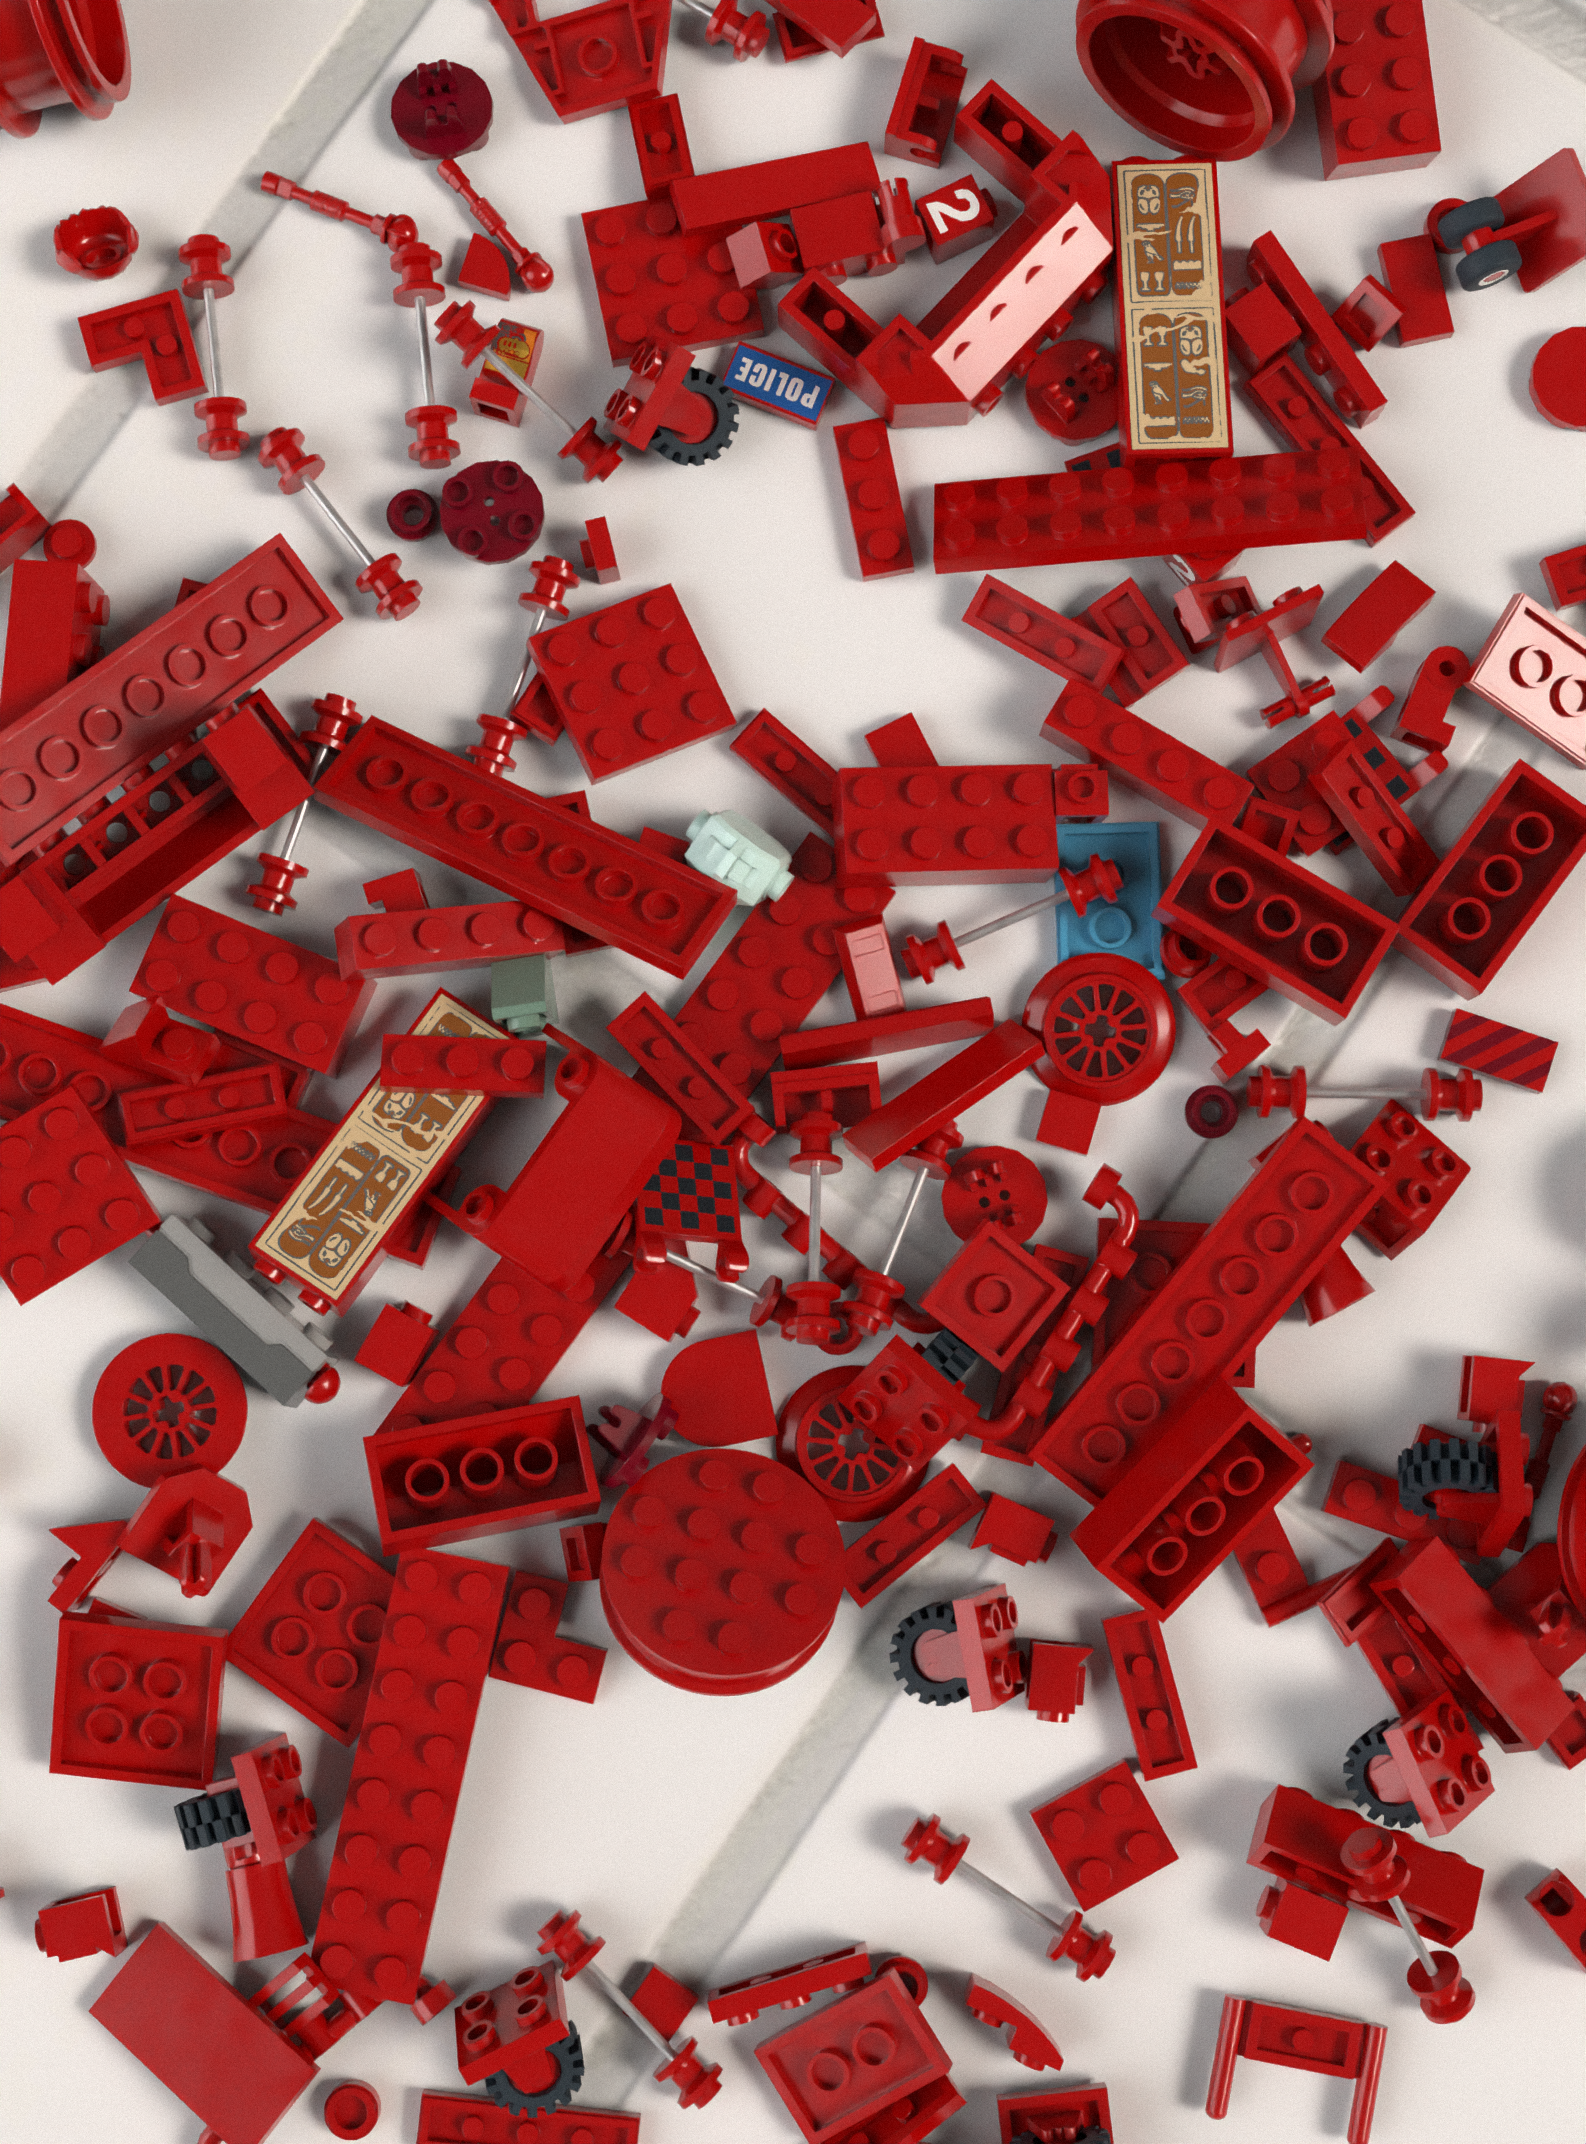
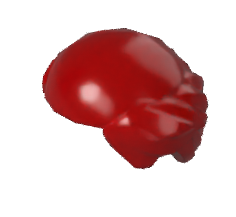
(95, 243)

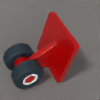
(1524, 229)

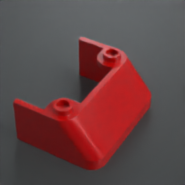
(578, 1175)

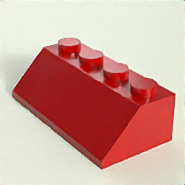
(481, 1475)

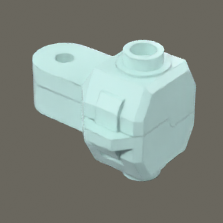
(739, 856)

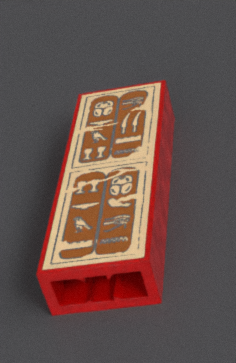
(1169, 312)
(372, 1176)

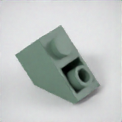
(523, 995)

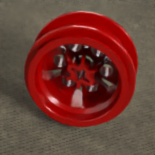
(59, 56)
(1205, 71)

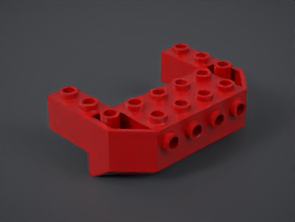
(1003, 303)
(71, 917)

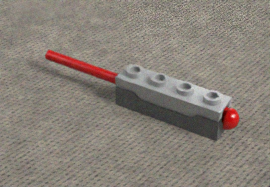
(237, 1312)

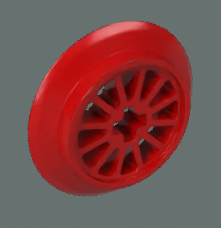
(1092, 971)
(117, 1387)
(792, 1451)

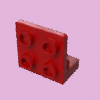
(1420, 1173)

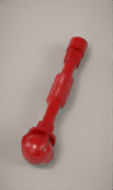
(392, 229)
(533, 270)
(1559, 1401)

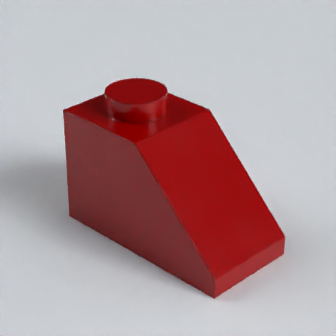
(663, 1300)

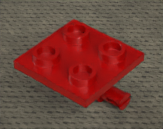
(1261, 633)

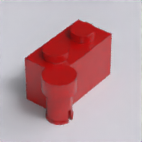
(856, 234)

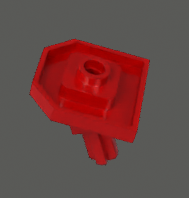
(189, 1526)
(1539, 1606)

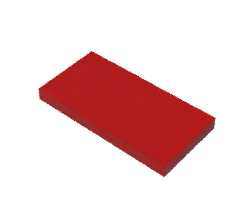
(204, 2039)

